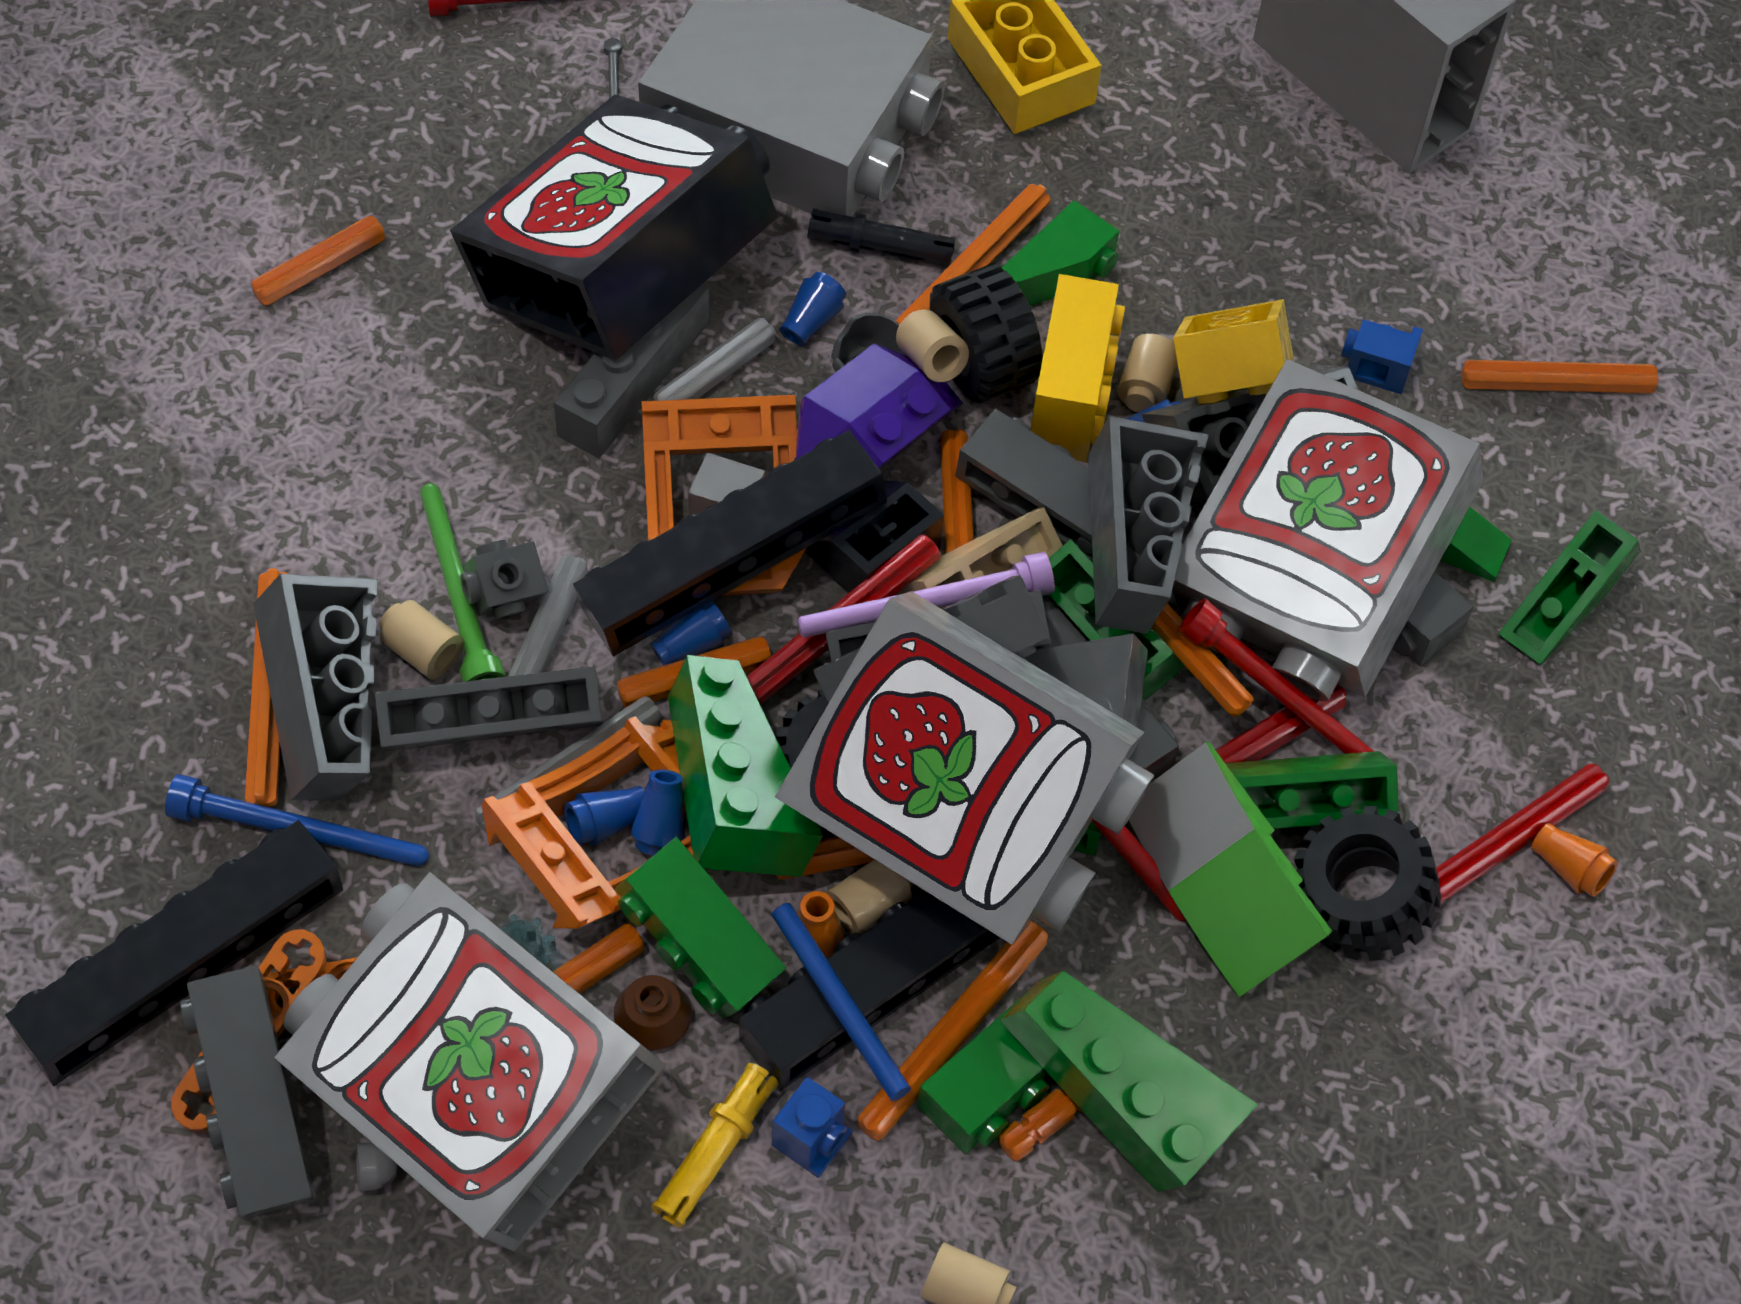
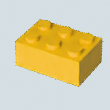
(1024, 58)
(1232, 350)
(1078, 364)

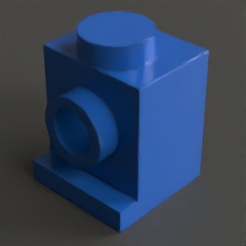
(1381, 354)
(811, 1127)

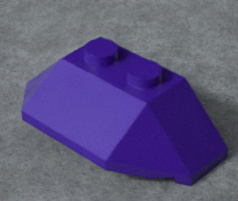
(877, 399)

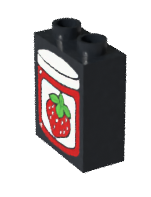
(617, 223)

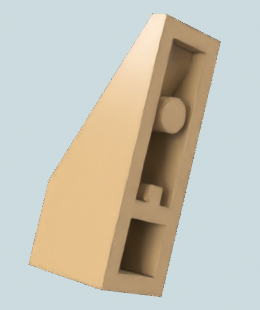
(992, 552)

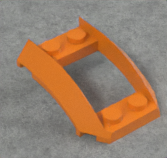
(716, 427)
(542, 844)

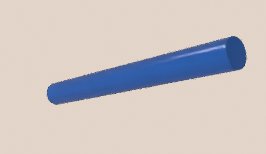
(841, 1002)

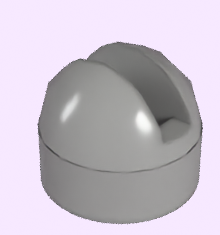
(373, 1167)

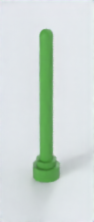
(479, 661)

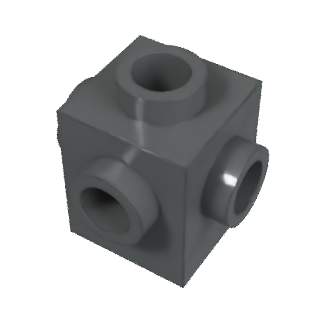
(515, 566)

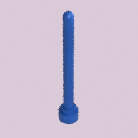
(191, 799)

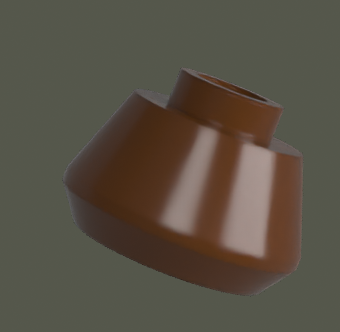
(653, 1012)

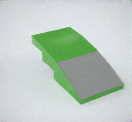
(1226, 870)

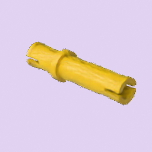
(727, 1126)

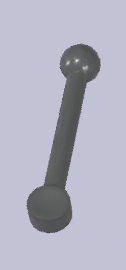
(613, 48)

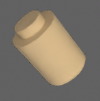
(932, 345)
(1148, 372)
(420, 638)
(867, 895)
(966, 1279)

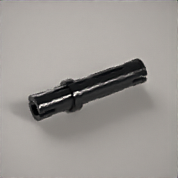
(880, 237)

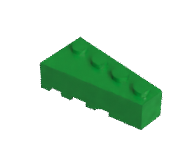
(733, 774)
(1128, 1080)

